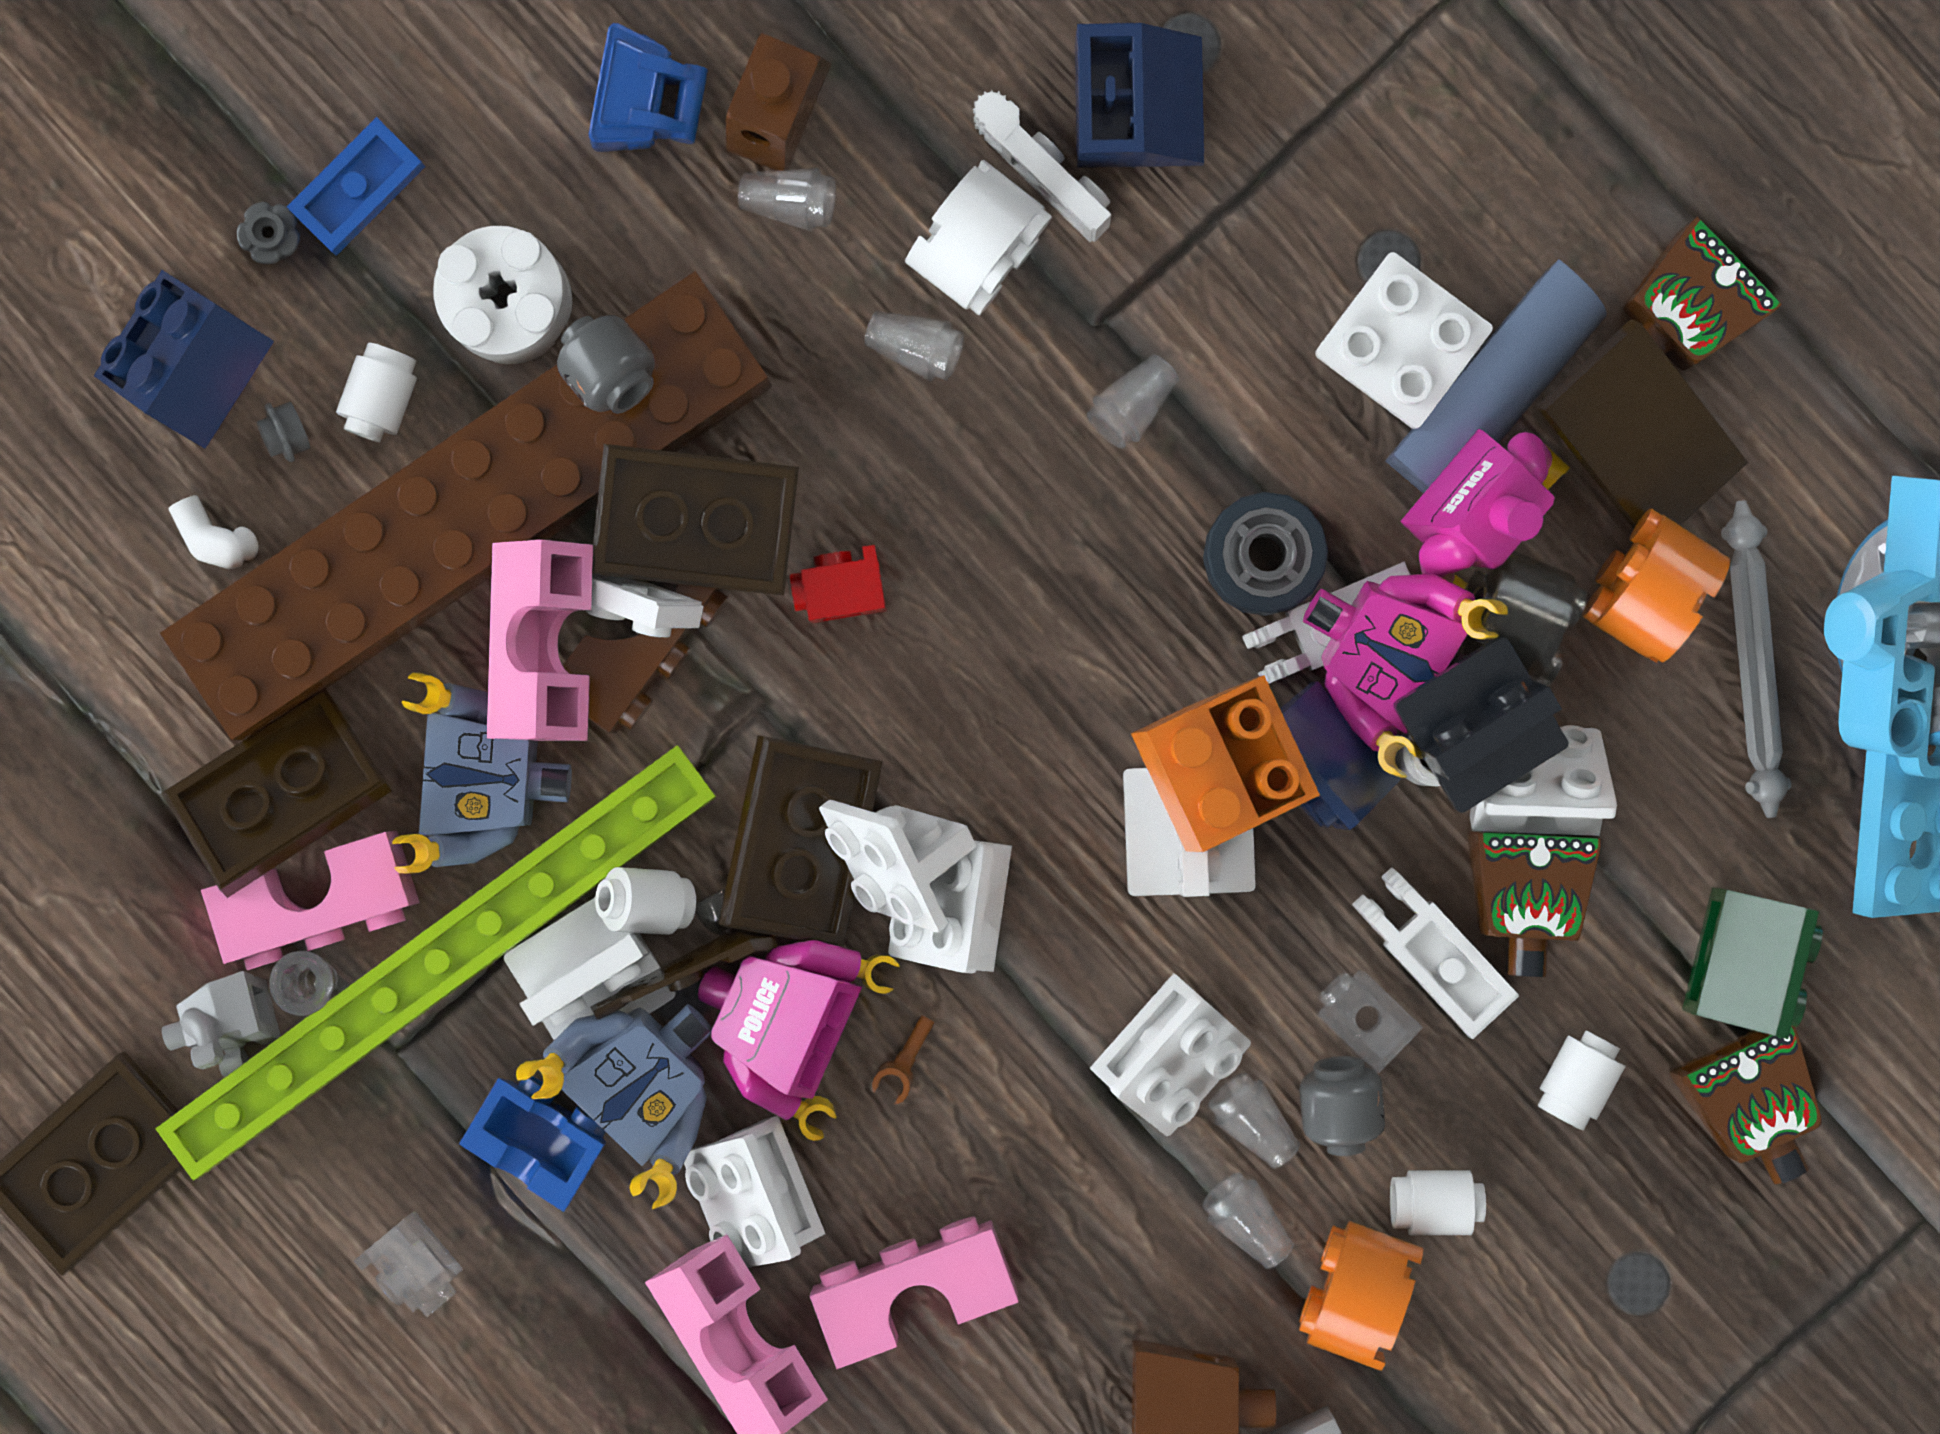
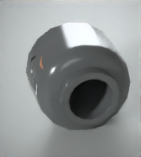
(606, 363)
(1342, 1105)

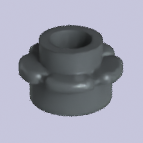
(272, 249)
(283, 431)

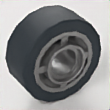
(1300, 543)

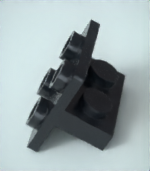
(1482, 723)

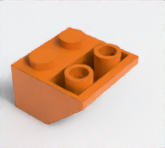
(1225, 765)

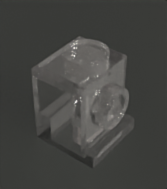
(1383, 1041)
(412, 1266)

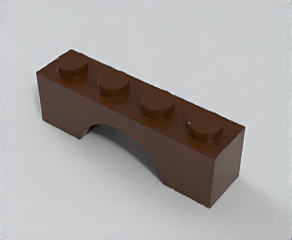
(628, 667)

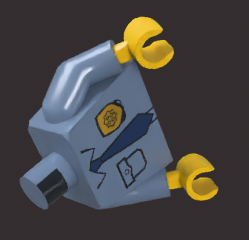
(473, 785)
(634, 1085)

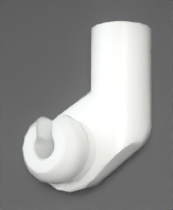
(209, 542)

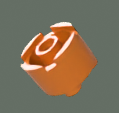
(1656, 587)
(1362, 1294)

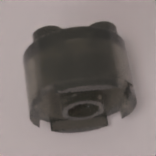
(1539, 608)

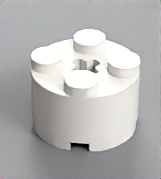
(979, 237)
(471, 275)

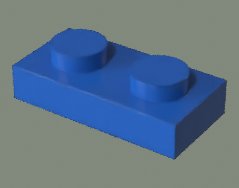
(356, 186)

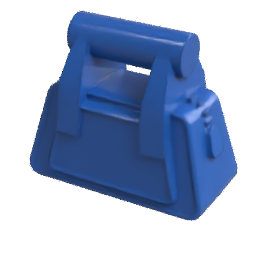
(633, 91)

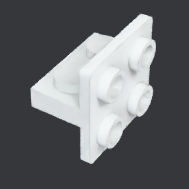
(1403, 340)
(1559, 796)
(896, 858)
(1158, 859)
(972, 903)
(578, 966)
(1171, 1056)
(754, 1193)

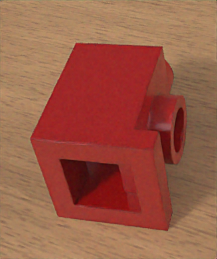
(839, 586)

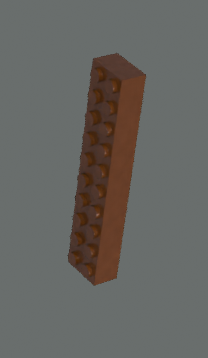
(433, 524)

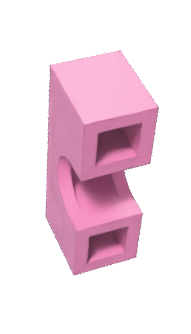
(531, 596)
(362, 887)
(962, 1265)
(752, 1381)

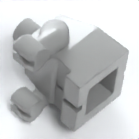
(224, 1018)

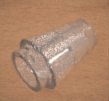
(790, 196)
(917, 343)
(1131, 403)
(290, 987)
(1254, 1120)
(1247, 1219)

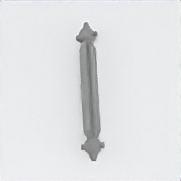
(1756, 659)

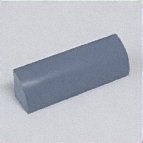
(1504, 373)

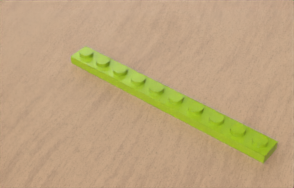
(435, 963)

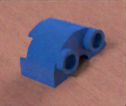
(535, 1140)

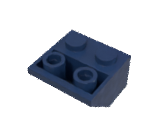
(1138, 96)
(182, 359)
(1337, 759)

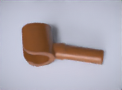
(905, 1059)

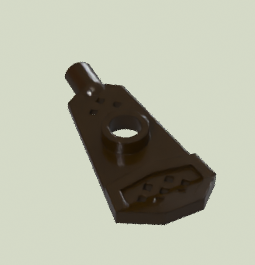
(687, 968)

